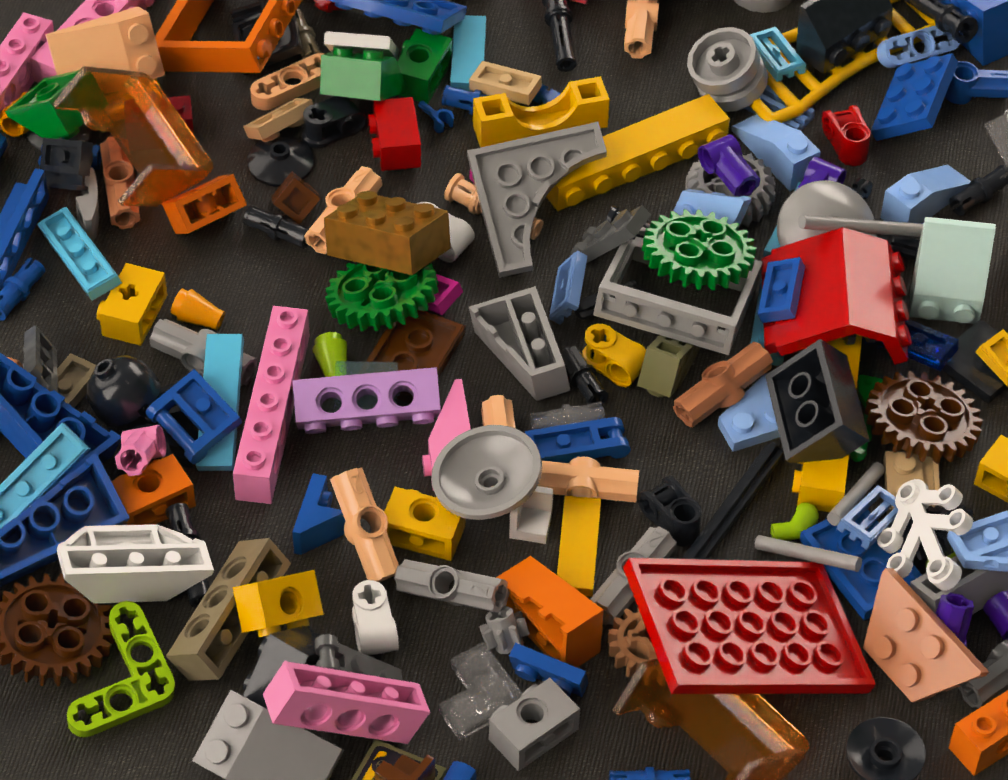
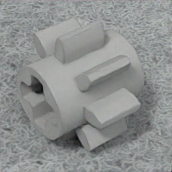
(504, 630)

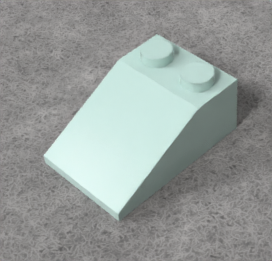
(951, 270)

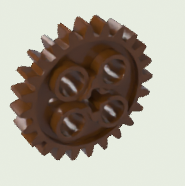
(923, 417)
(52, 631)

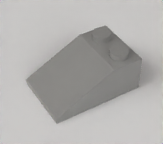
(250, 747)

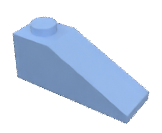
(780, 147)
(922, 194)

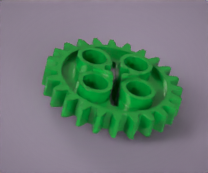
(698, 249)
(379, 295)

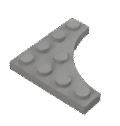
(515, 180)

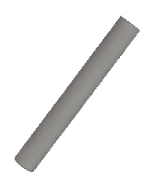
(856, 493)
(808, 553)

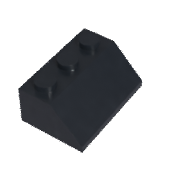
(839, 29)
(816, 405)

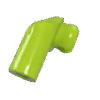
(804, 518)

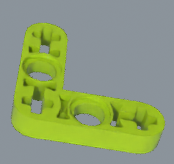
(134, 686)

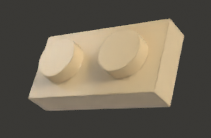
(498, 79)
(268, 126)

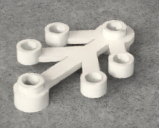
(912, 502)

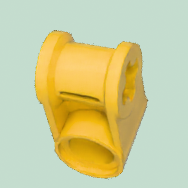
(616, 358)

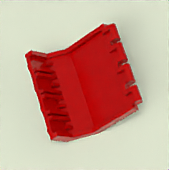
(846, 290)

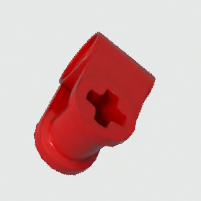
(847, 134)

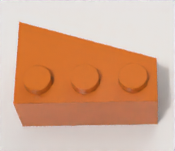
(557, 615)

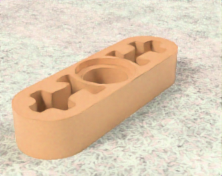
(273, 91)

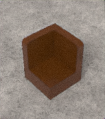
(295, 197)
(406, 769)

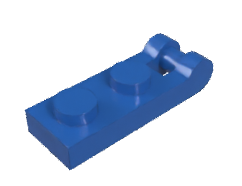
(581, 440)

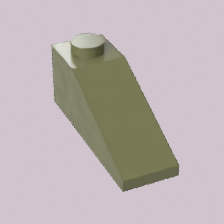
(666, 365)

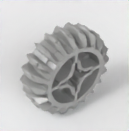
(761, 197)

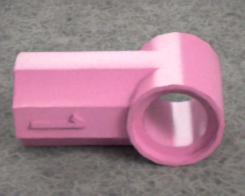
(139, 448)

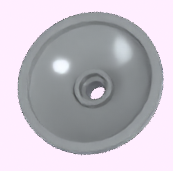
(819, 199)
(483, 459)

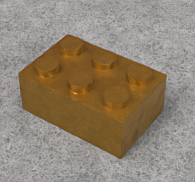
(387, 232)

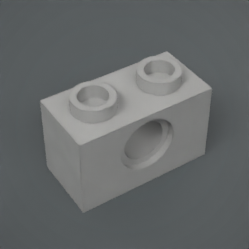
(525, 741)

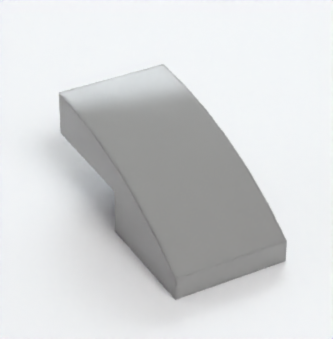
(88, 206)

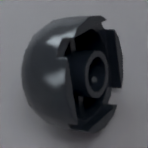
(121, 389)

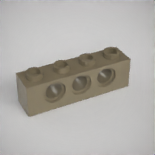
(214, 628)

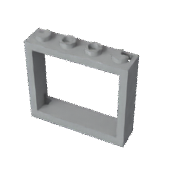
(665, 315)

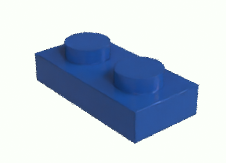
(781, 290)
(536, 665)

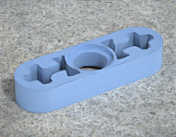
(907, 42)

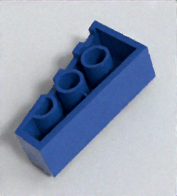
(992, 33)
(33, 413)
(77, 501)

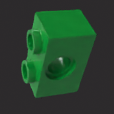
(424, 63)

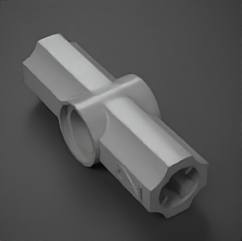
(191, 346)
(468, 589)
(615, 592)

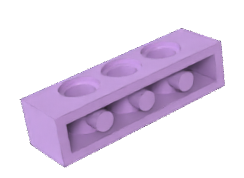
(312, 392)

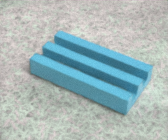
(771, 54)

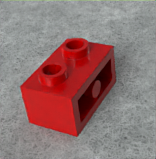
(396, 134)

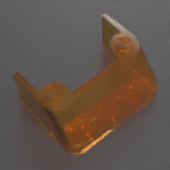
(145, 128)
(735, 729)

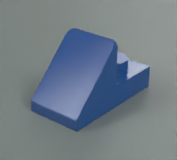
(316, 520)

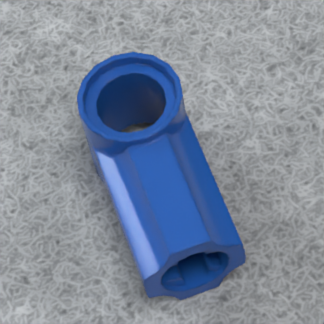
(972, 82)

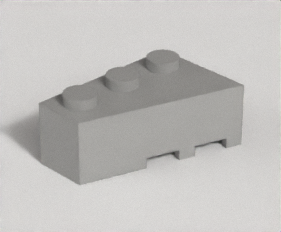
(523, 341)

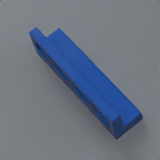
(19, 220)

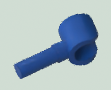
(438, 117)

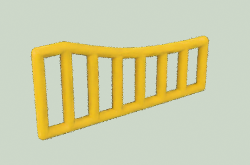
(838, 74)

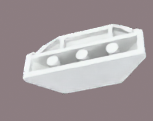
(132, 563)

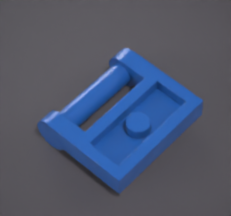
(202, 407)

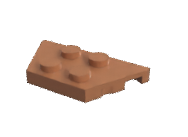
(915, 643)

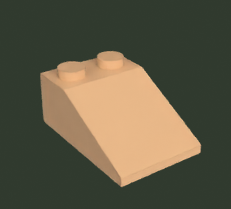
(110, 42)

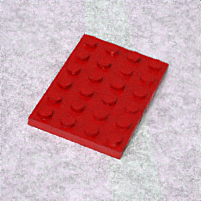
(747, 627)

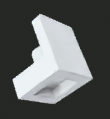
(533, 517)

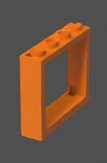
(183, 55)

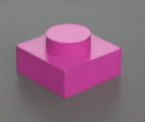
(448, 292)

